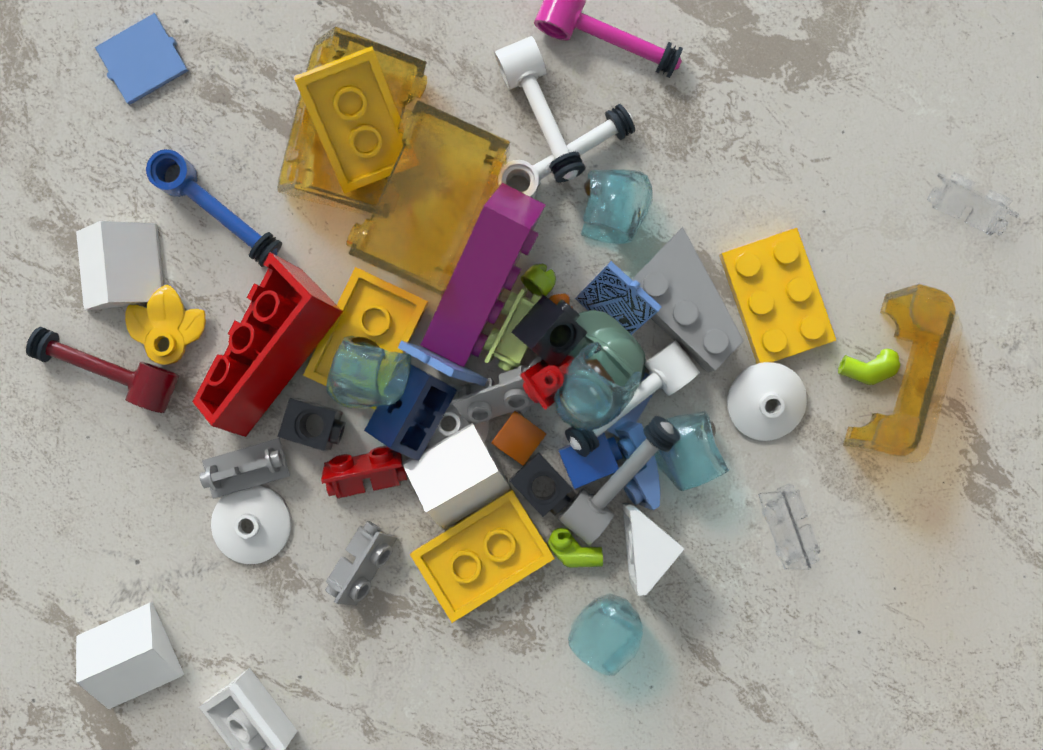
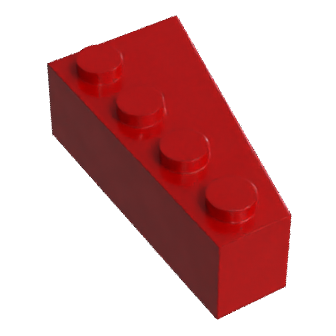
(265, 348)

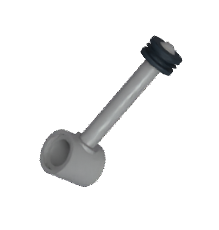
(588, 513)

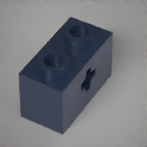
(414, 417)

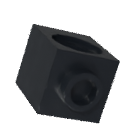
(550, 330)
(294, 424)
(536, 467)

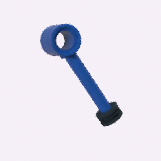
(187, 185)

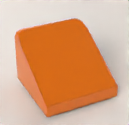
(518, 438)

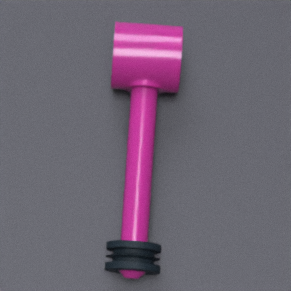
(561, 18)

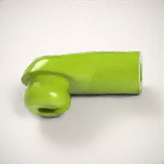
(883, 367)
(571, 553)

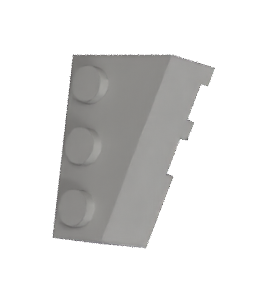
(690, 303)

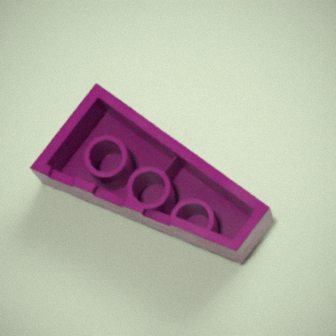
(482, 274)

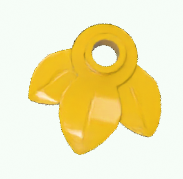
(162, 319)

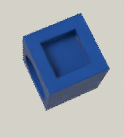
(595, 465)

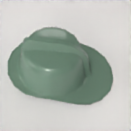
(619, 351)

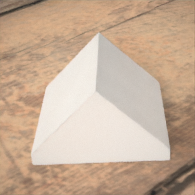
(119, 263)
(456, 477)
(648, 549)
(125, 657)
(248, 716)

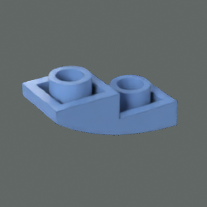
(645, 485)

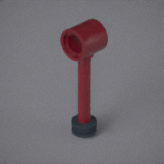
(147, 386)

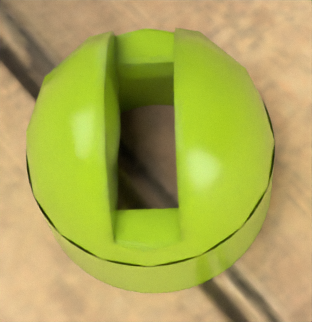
(539, 280)

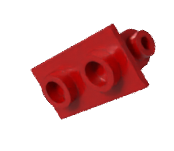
(544, 380)
(346, 472)

